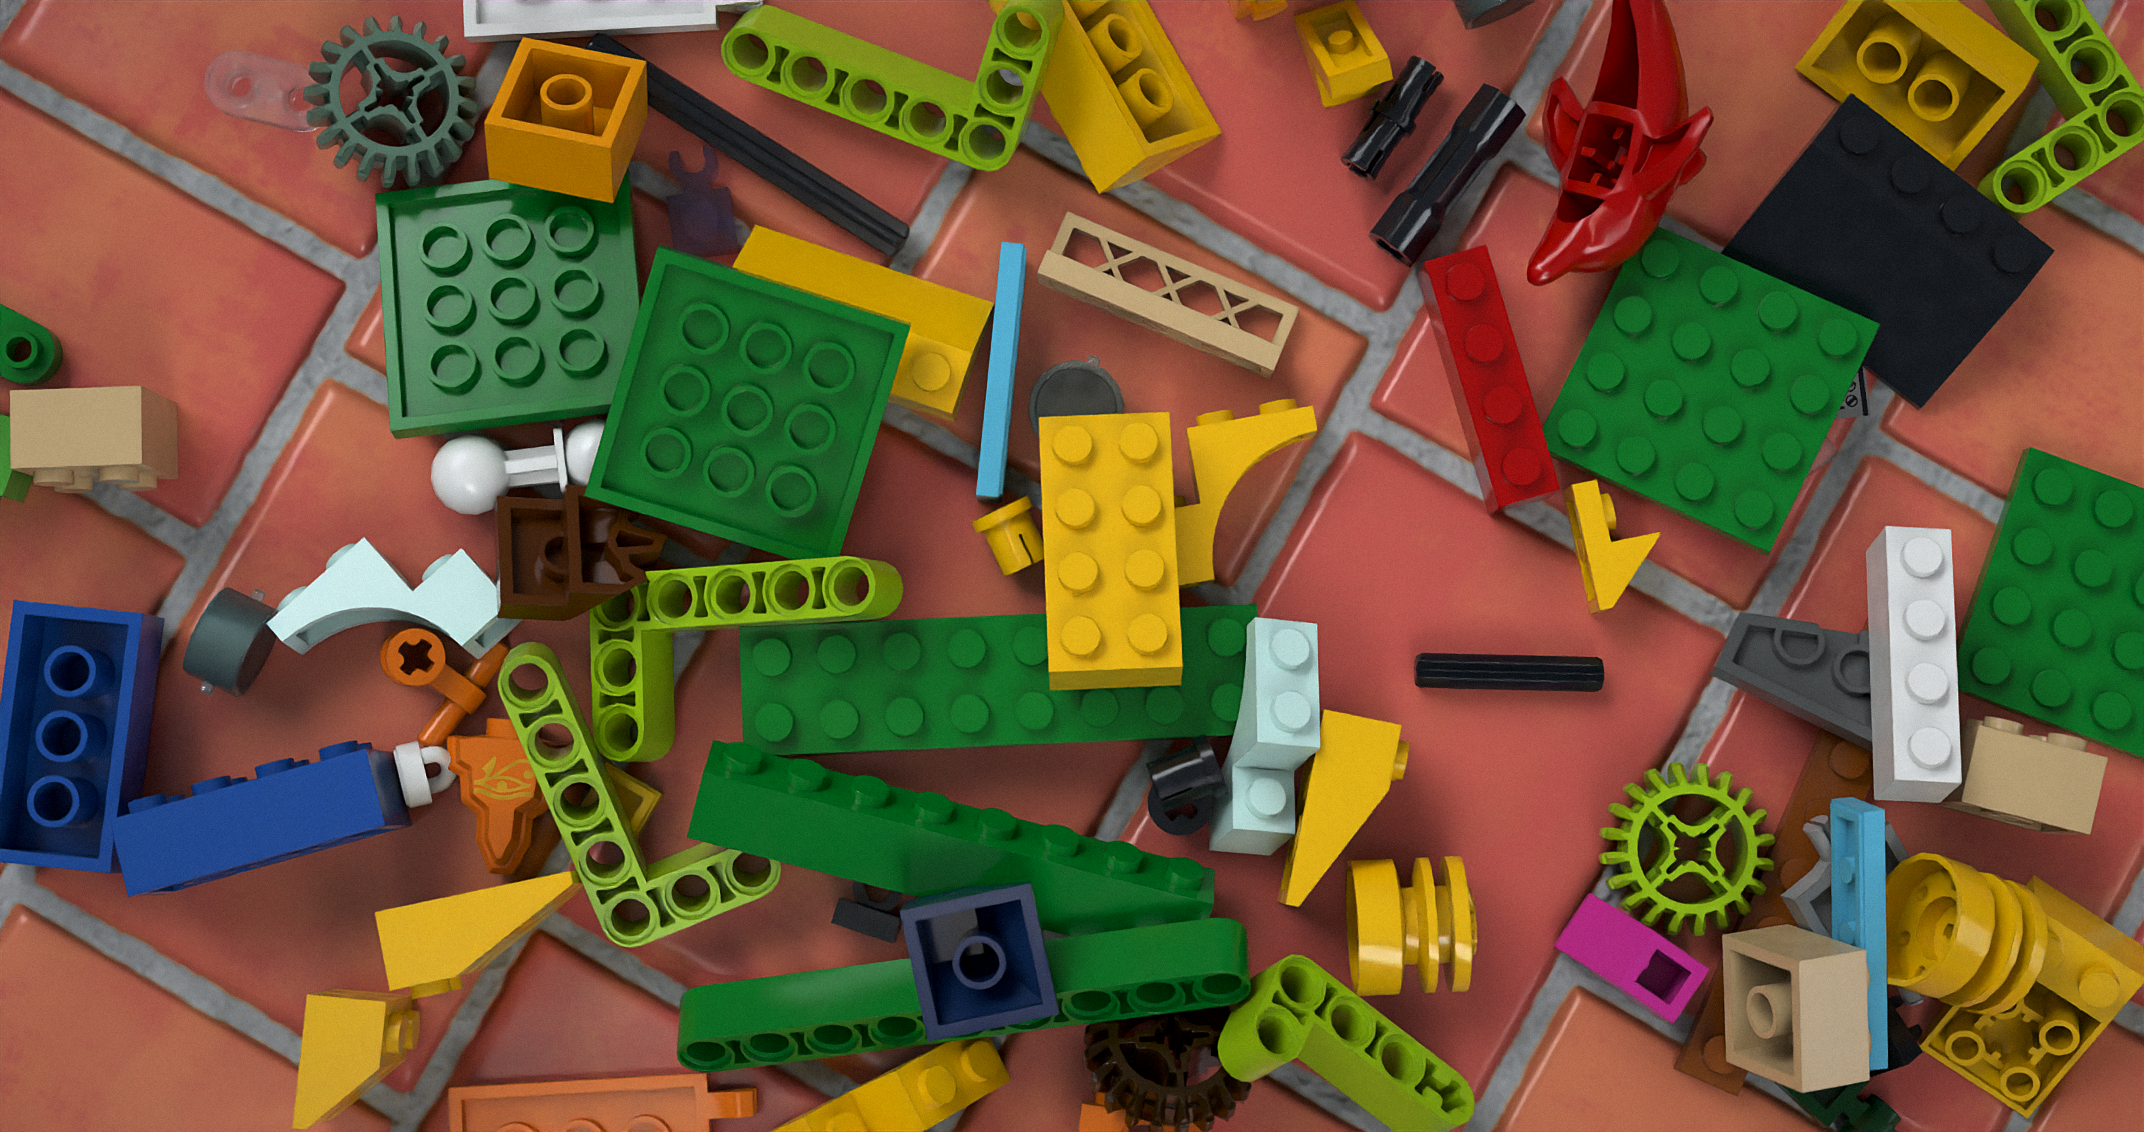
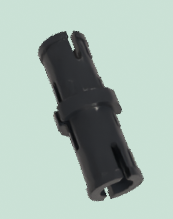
(1392, 118)

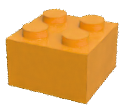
(567, 119)

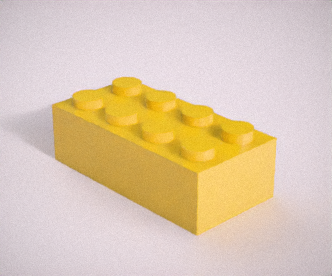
(1110, 551)

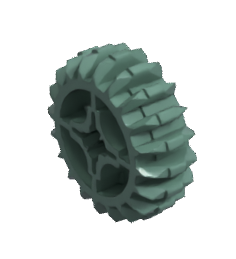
(378, 77)

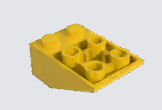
(2079, 991)

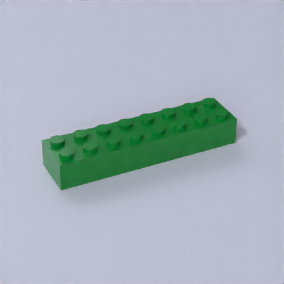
(971, 686)

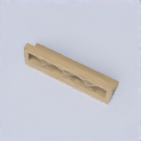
(1161, 314)

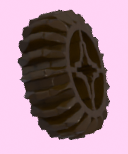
(1125, 1064)

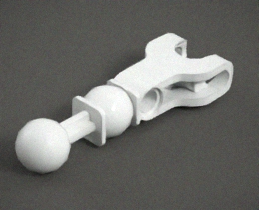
(476, 469)

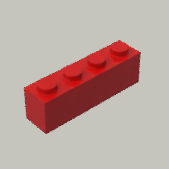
(1487, 379)

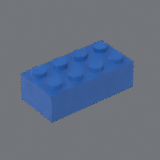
(73, 731)
(261, 821)

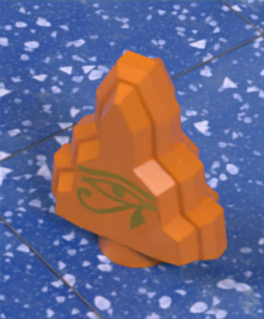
(501, 792)

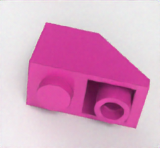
(1631, 958)

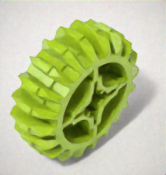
(1709, 871)

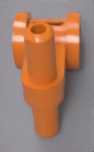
(461, 692)

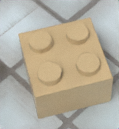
(94, 435)
(2027, 780)
(1796, 1007)

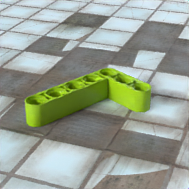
(905, 80)
(2080, 103)
(713, 607)
(607, 820)

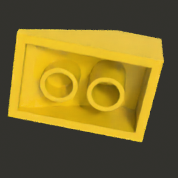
(1338, 794)
(460, 934)

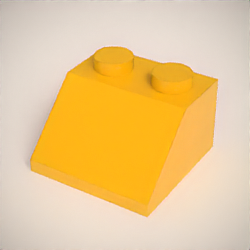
(348, 1048)

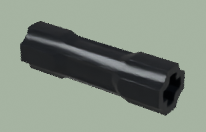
(1445, 177)

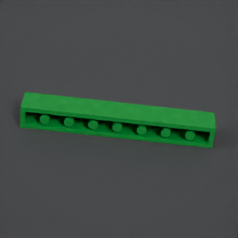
(935, 845)

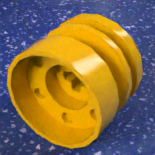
(1409, 925)
(1962, 934)

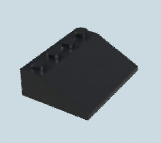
(1893, 240)

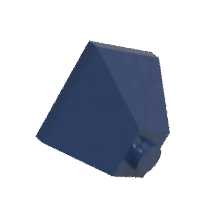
(978, 959)

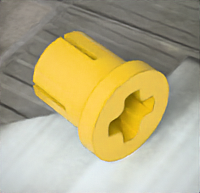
(1012, 535)

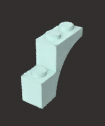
(368, 588)
(1271, 738)

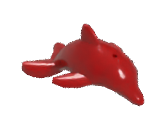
(1622, 150)

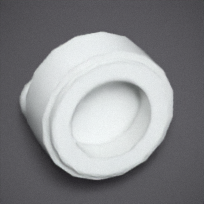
(412, 774)

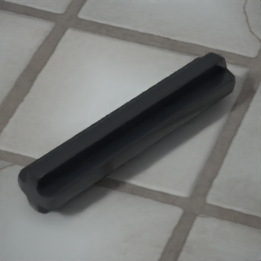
(1508, 672)

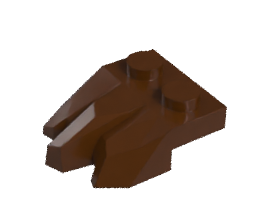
(567, 554)

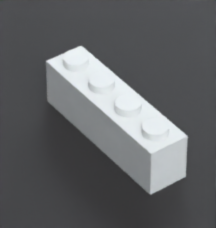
(1913, 665)

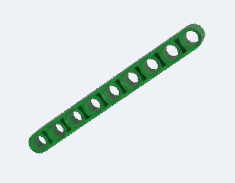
(879, 1006)

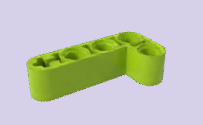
(1314, 1017)

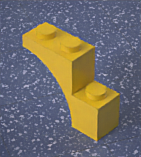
(1219, 456)
(913, 1093)

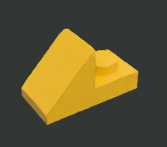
(1342, 53)
(1603, 564)

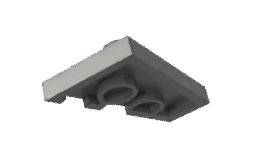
(1802, 671)

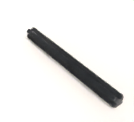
(765, 156)

